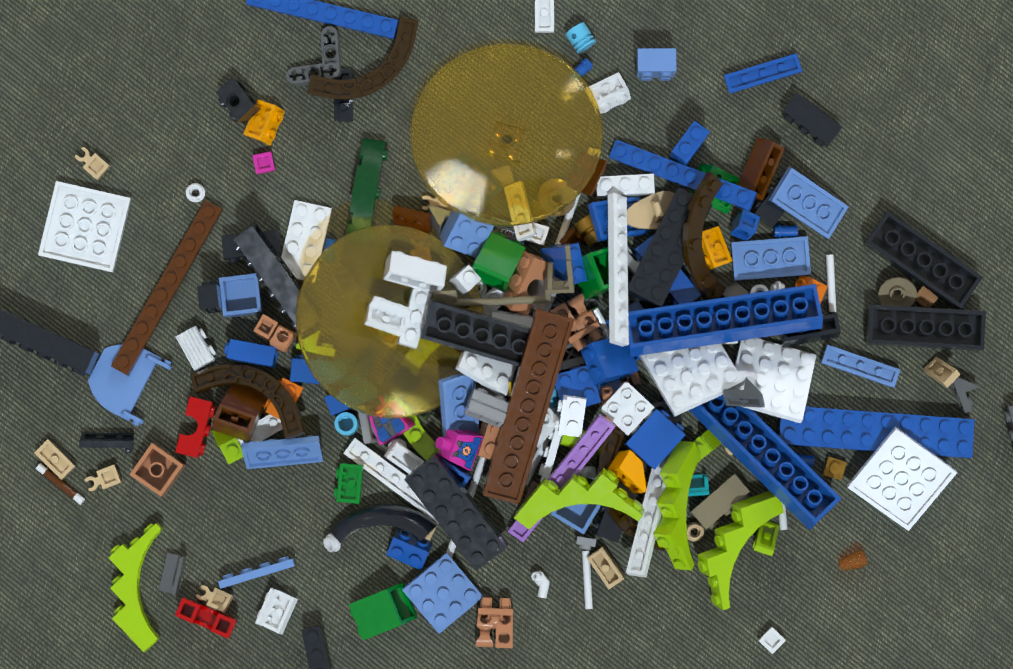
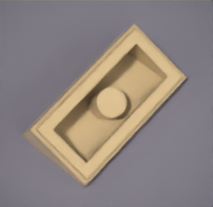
(606, 567)

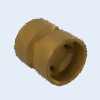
(586, 227)

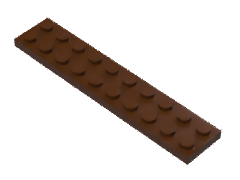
(528, 406)

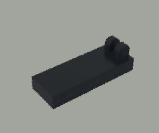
(344, 108)
(107, 440)

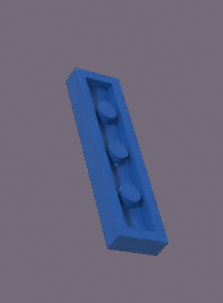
(762, 73)

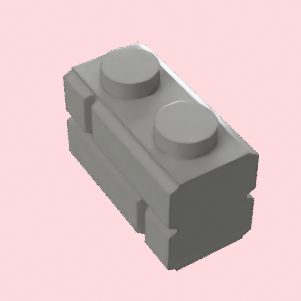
(486, 407)

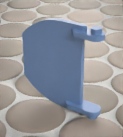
(118, 391)

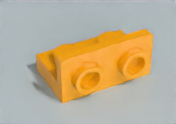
(264, 123)
(715, 248)

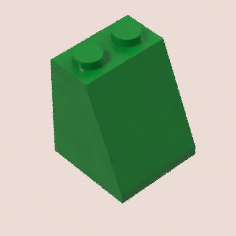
(498, 261)
(597, 273)
(382, 611)

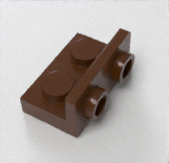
(412, 219)

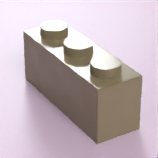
(720, 502)

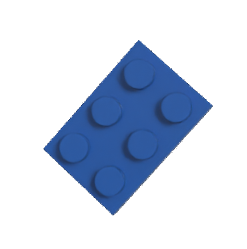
(599, 217)

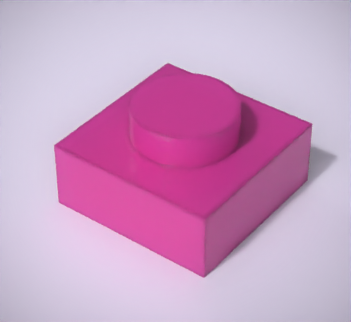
(263, 163)

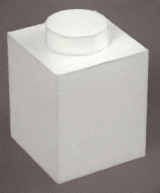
(465, 279)

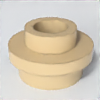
(700, 531)

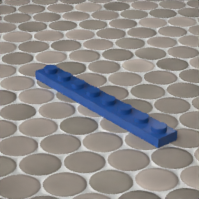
(331, 15)
(679, 174)

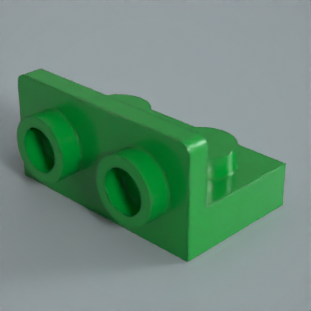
(349, 483)

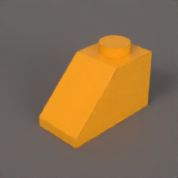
(629, 471)

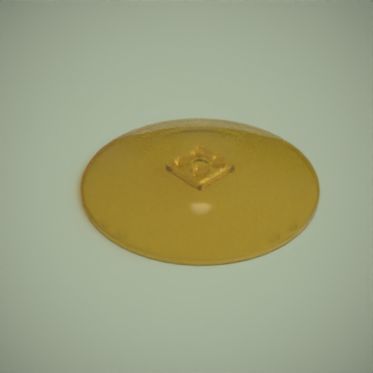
(499, 95)
(361, 362)

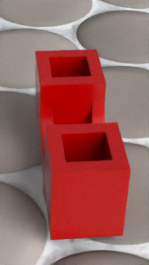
(193, 444)
(206, 617)

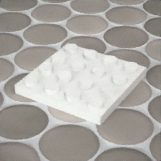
(84, 226)
(779, 374)
(692, 375)
(901, 478)

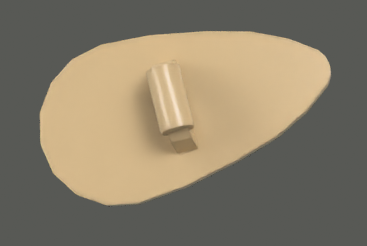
(649, 211)

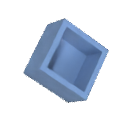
(655, 63)
(464, 234)
(241, 295)
(577, 516)

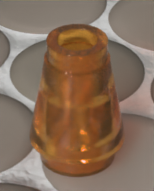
(853, 561)

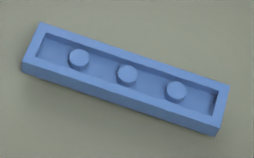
(860, 366)
(248, 574)

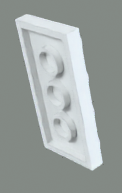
(305, 237)

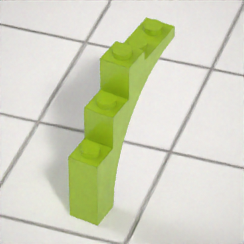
(577, 491)
(672, 528)
(730, 539)
(127, 587)

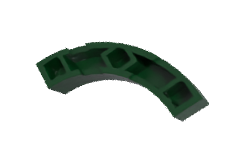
(366, 184)

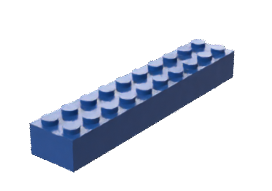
(724, 320)
(869, 429)
(768, 459)

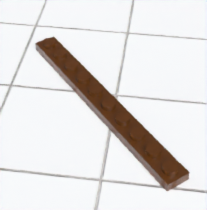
(167, 288)

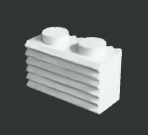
(196, 348)

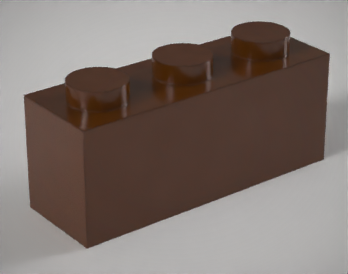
(761, 166)

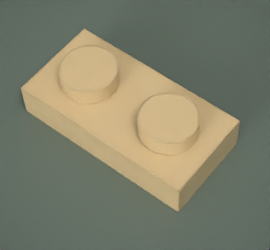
(941, 372)
(54, 459)

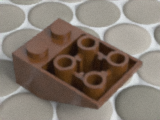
(239, 412)

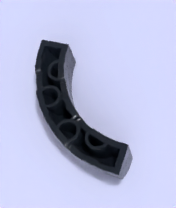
(384, 514)

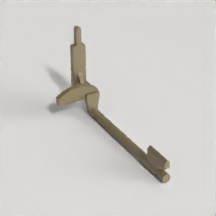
(551, 287)

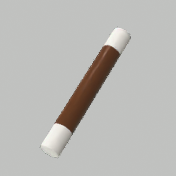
(60, 484)

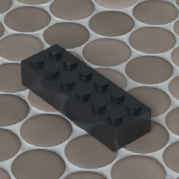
(664, 254)
(923, 260)
(270, 268)
(925, 327)
(474, 332)
(47, 344)
(456, 511)

